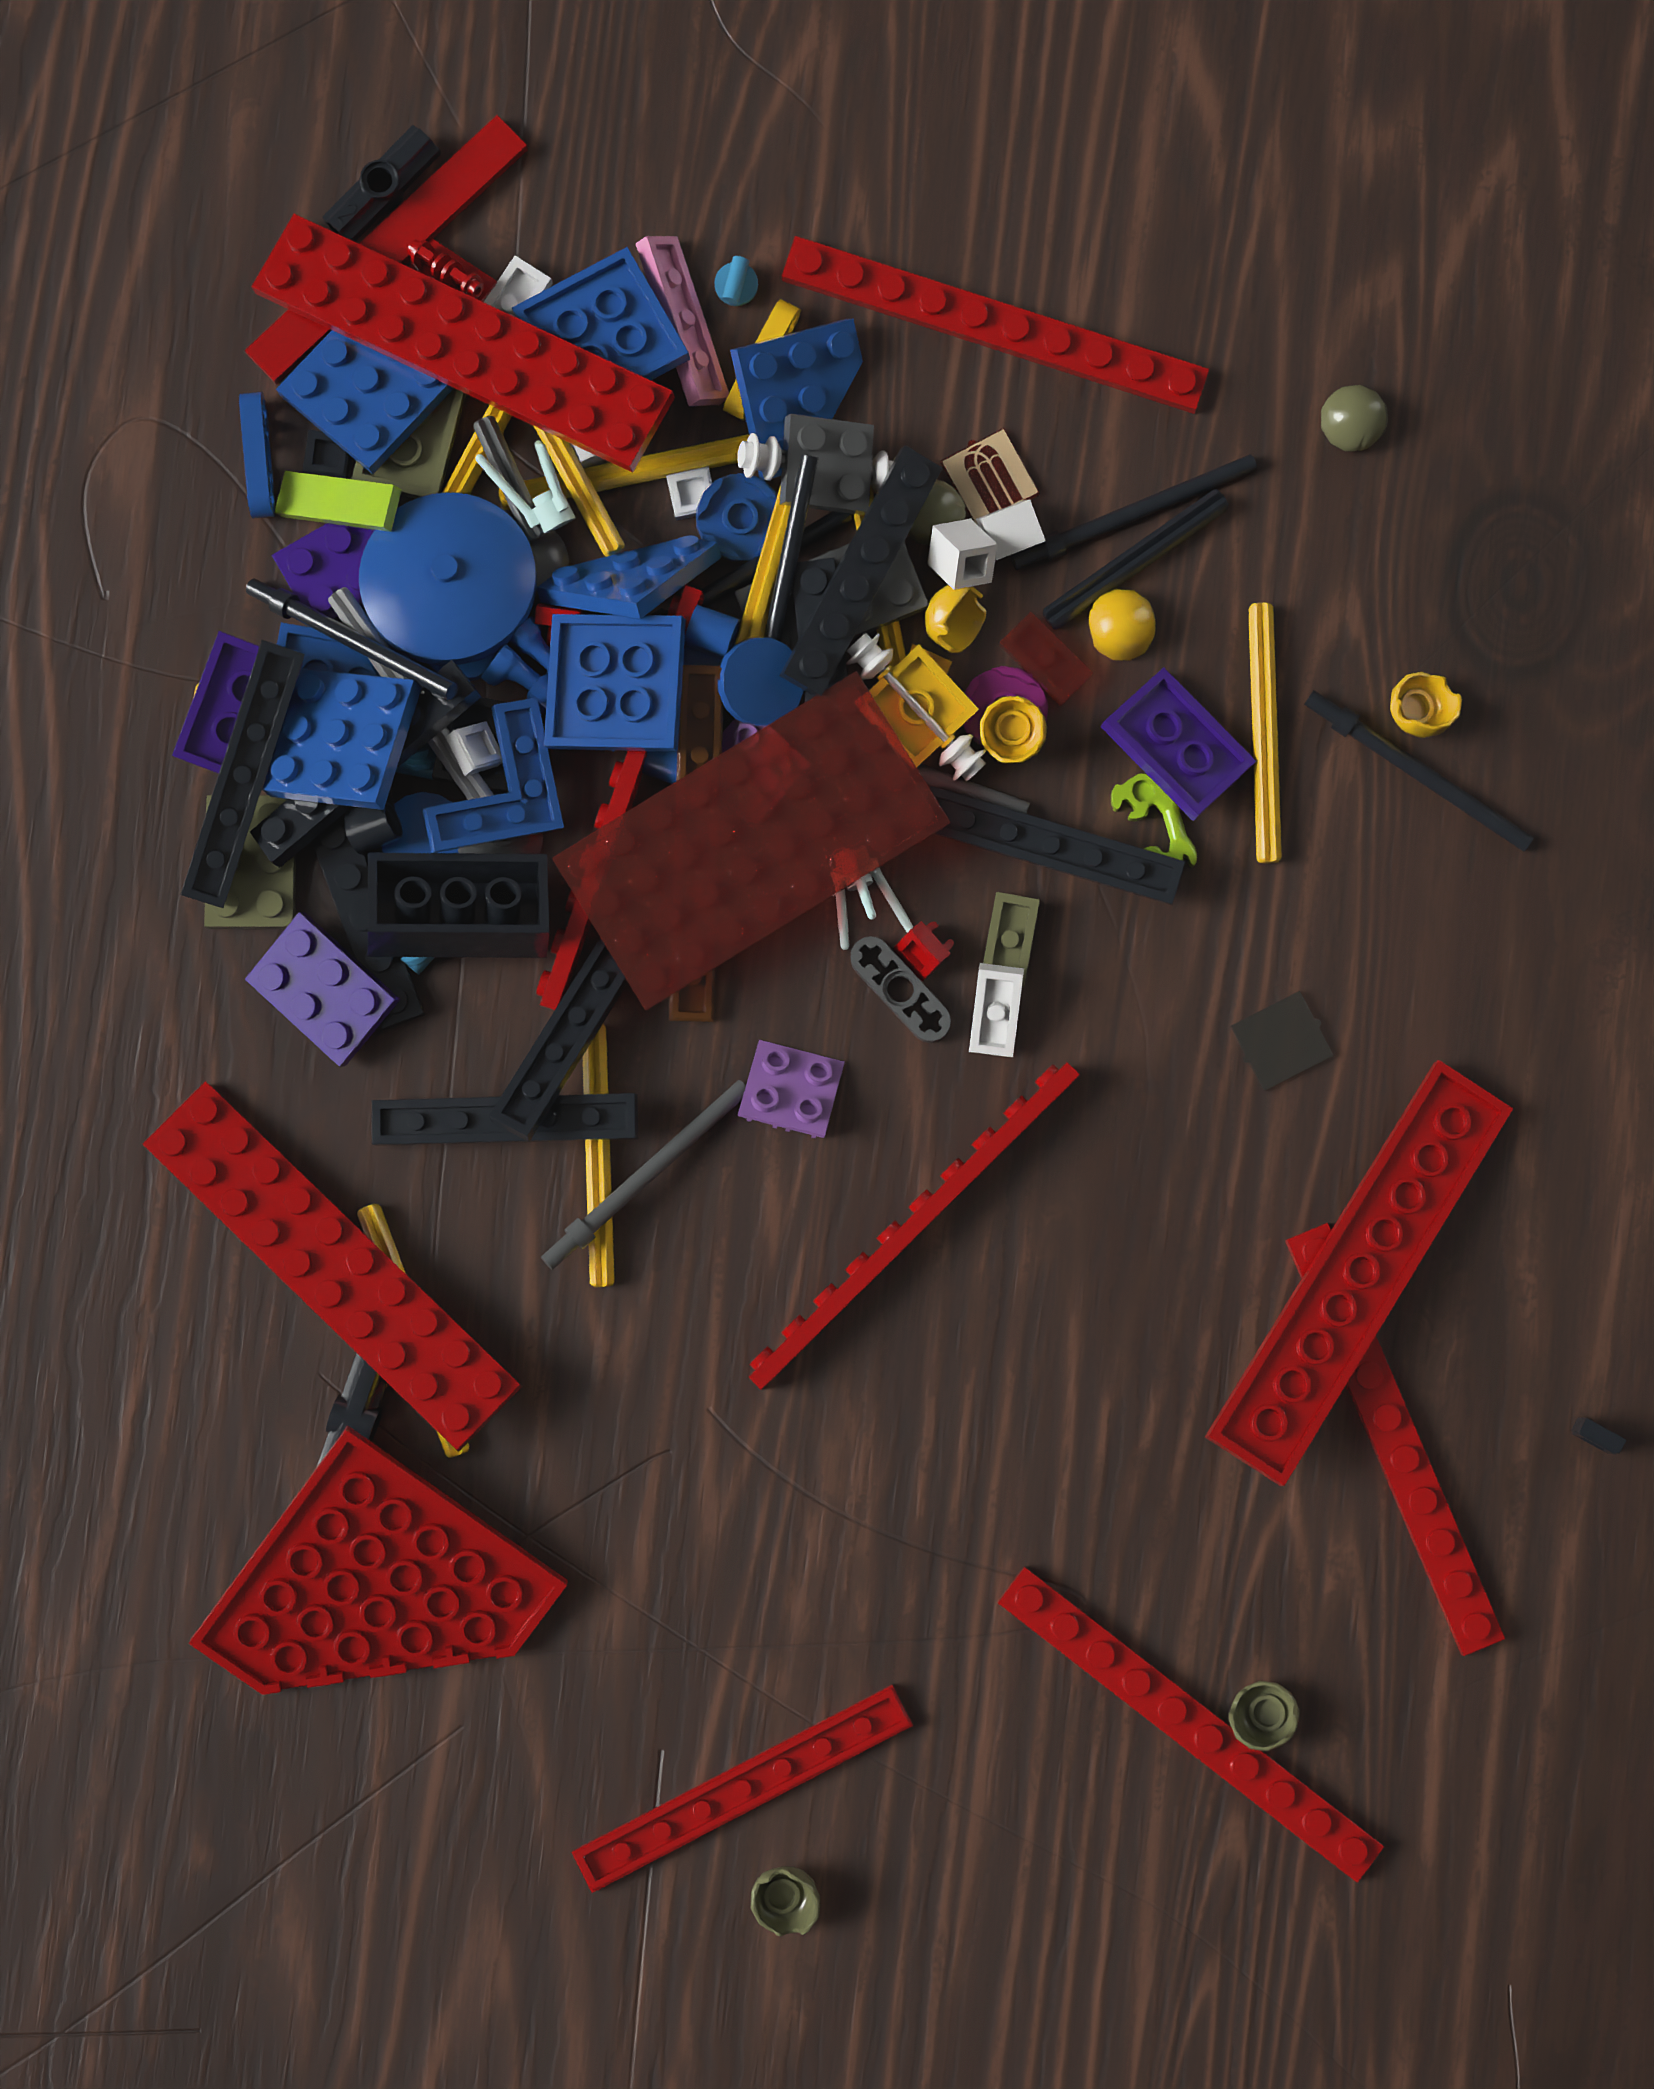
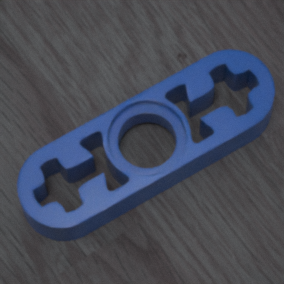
(257, 455)

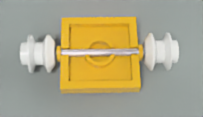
(920, 705)

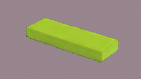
(338, 501)

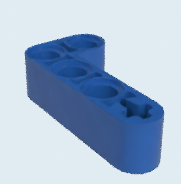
(706, 643)

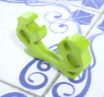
(1143, 793)

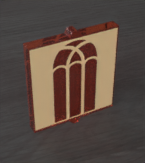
(989, 475)

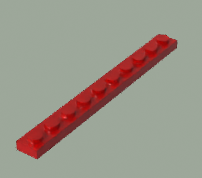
(994, 324)
(626, 781)
(897, 1237)
(1414, 1484)
(1190, 1724)

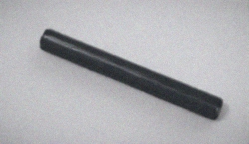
(1135, 559)

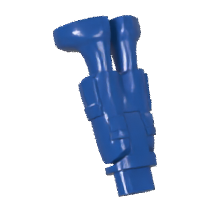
(510, 666)

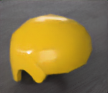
(954, 618)
(1122, 624)
(1424, 704)
(1013, 729)

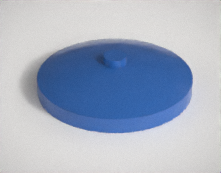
(448, 579)

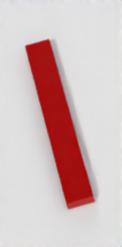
(418, 217)
(741, 1788)

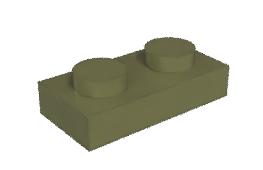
(1011, 931)

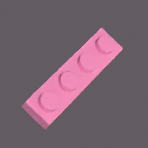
(674, 289)

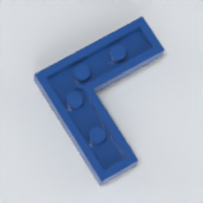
(532, 796)

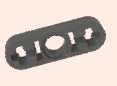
(870, 972)

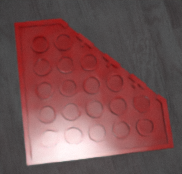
(373, 1581)

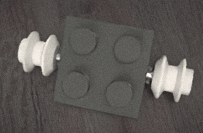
(843, 465)

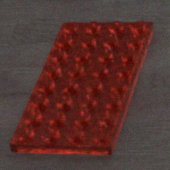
(751, 840)

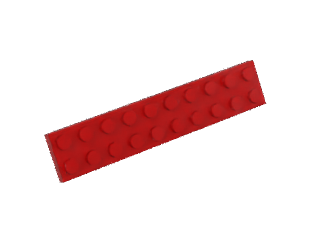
(464, 342)
(332, 1266)
(1359, 1273)

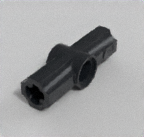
(401, 165)
(357, 1404)

